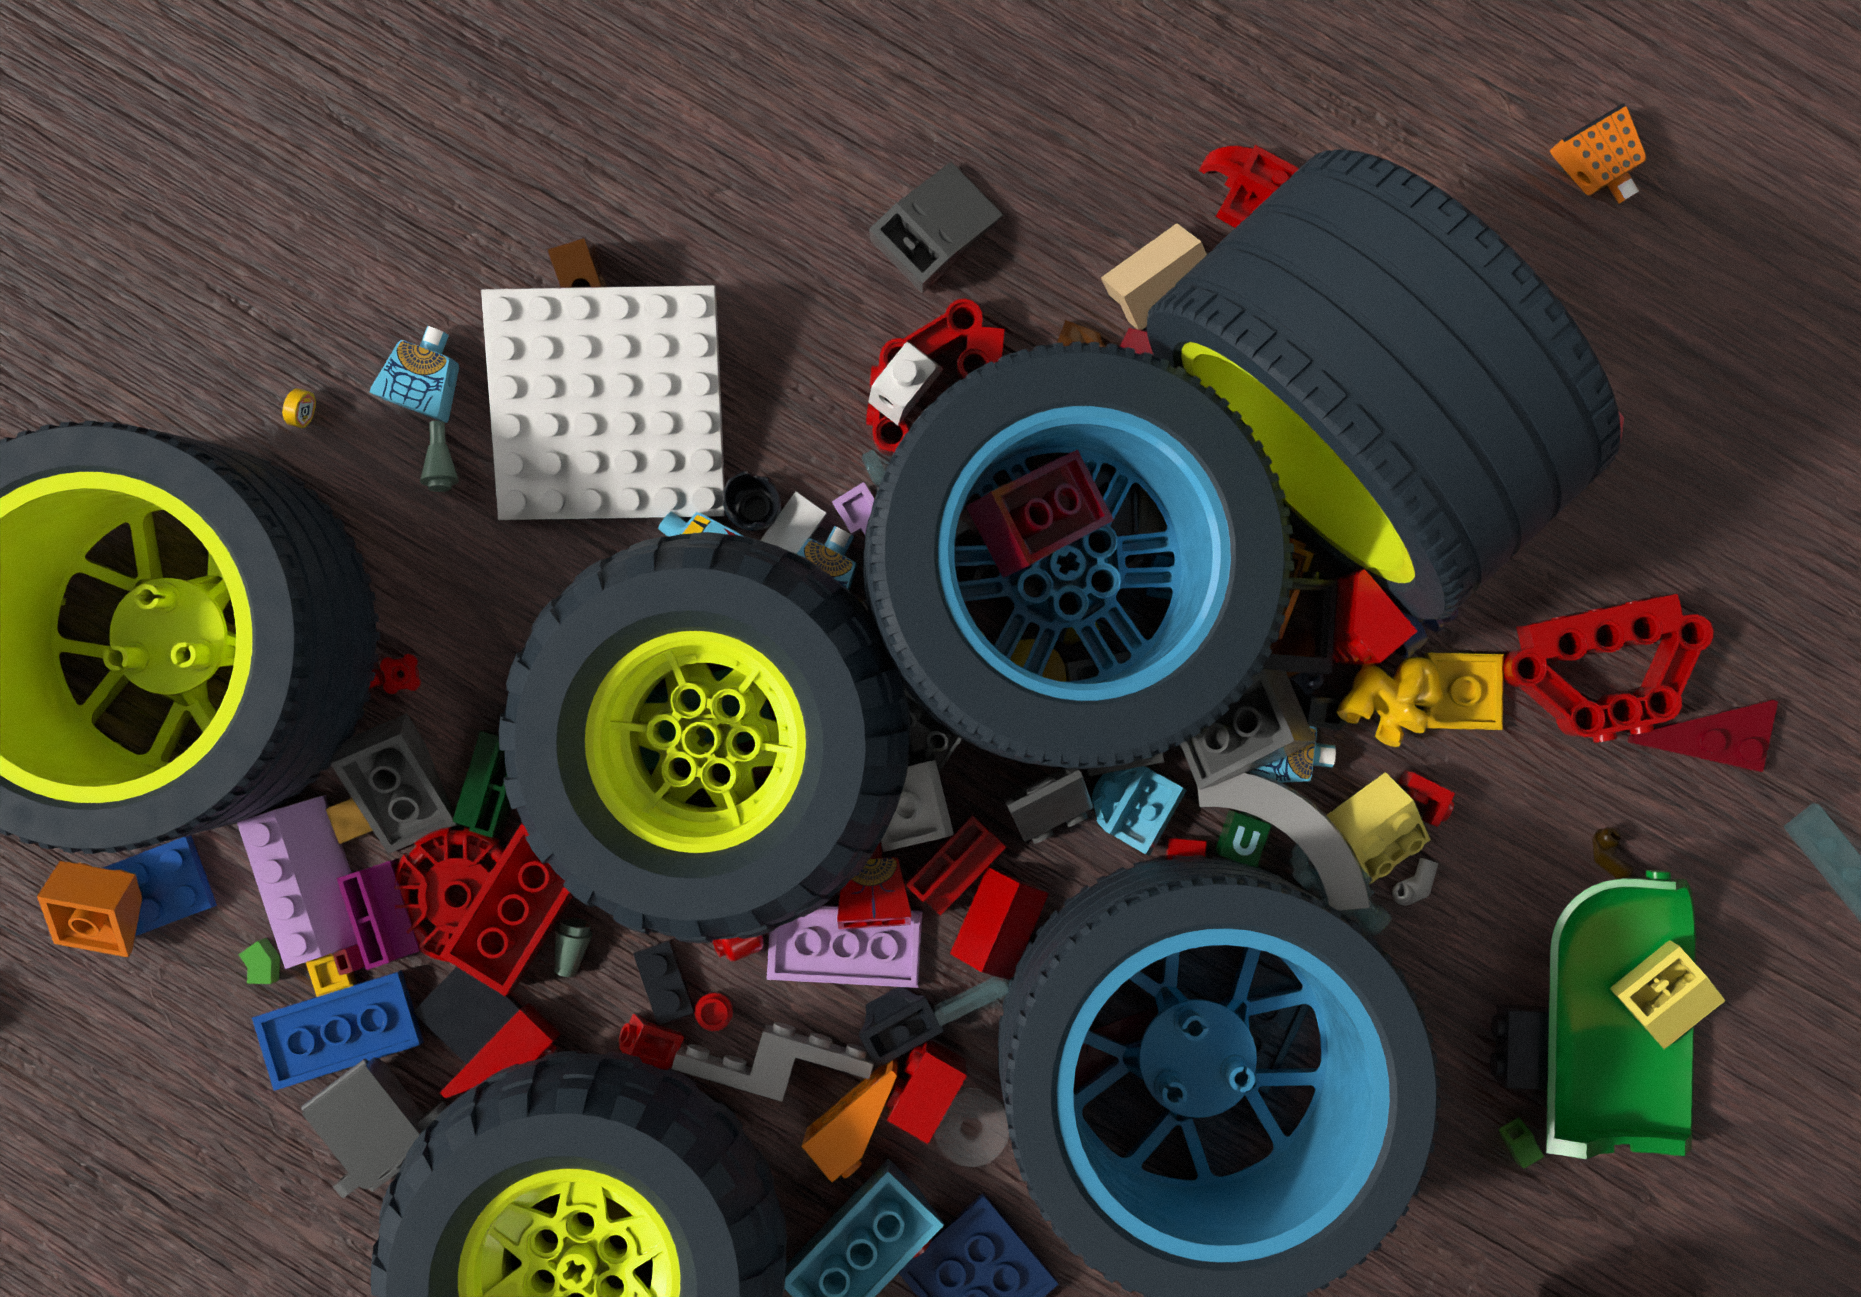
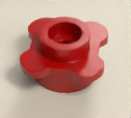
(409, 681)

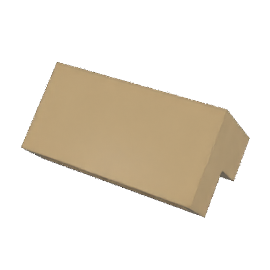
(1152, 272)

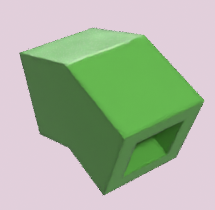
(261, 963)
(1520, 1143)

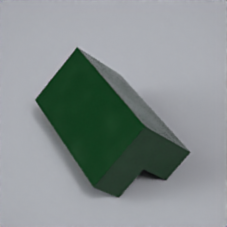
(483, 796)

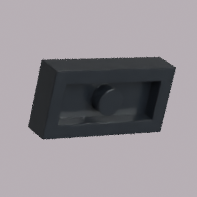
(664, 982)

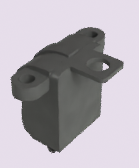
(367, 1124)

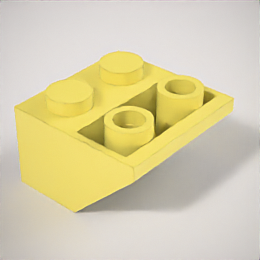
(1380, 826)
(1667, 993)

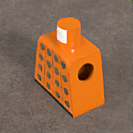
(1603, 154)

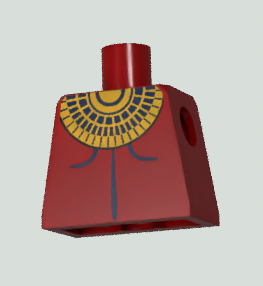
(875, 896)

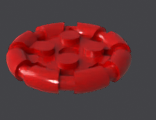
(435, 884)

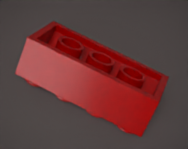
(1366, 621)
(515, 878)

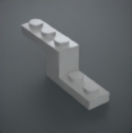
(773, 1061)

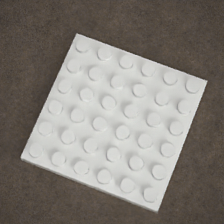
(605, 401)

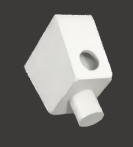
(903, 382)

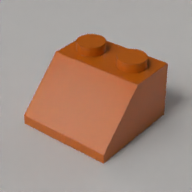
(91, 908)

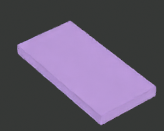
(820, 952)

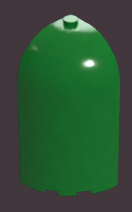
(1604, 1068)

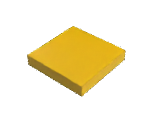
(1470, 691)

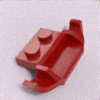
(1251, 176)

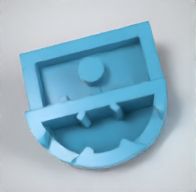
(1136, 805)

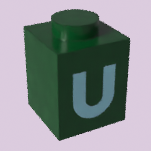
(1242, 838)

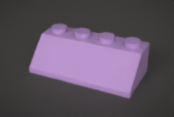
(297, 875)

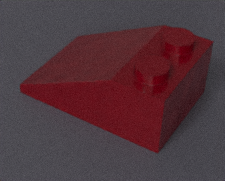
(1039, 513)

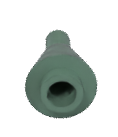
(438, 467)

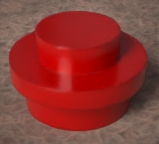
(713, 1011)

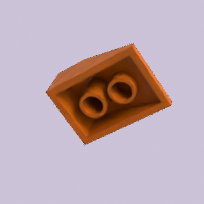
(843, 1131)

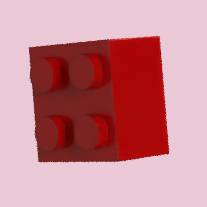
(926, 1089)

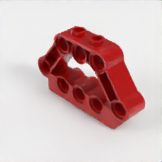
(933, 339)
(1665, 676)

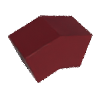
(348, 959)

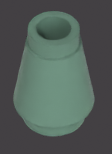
(570, 945)

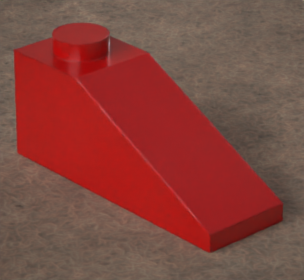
(520, 1040)

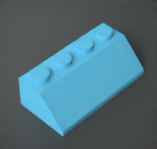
(865, 1239)

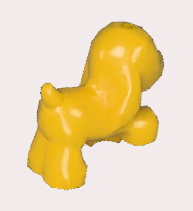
(1393, 698)

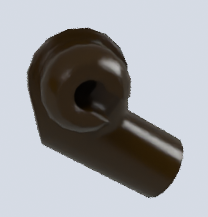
(1604, 853)

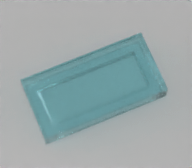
(970, 1000)

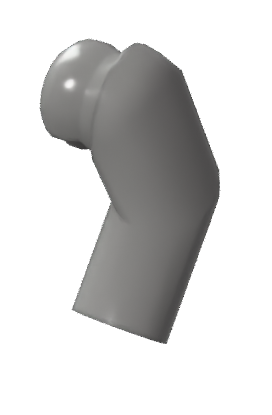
(1418, 886)

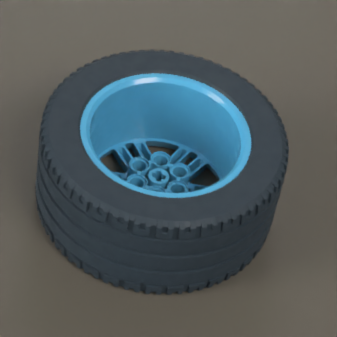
(1220, 522)

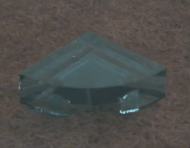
(873, 467)

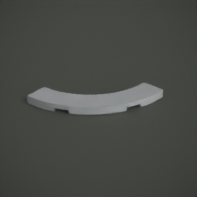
(1304, 825)

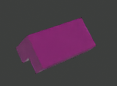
(372, 912)

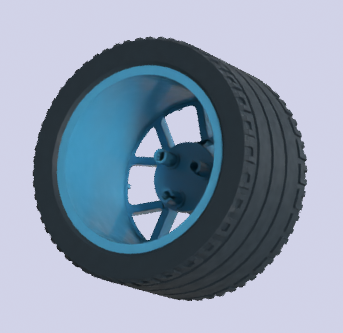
(1322, 1190)

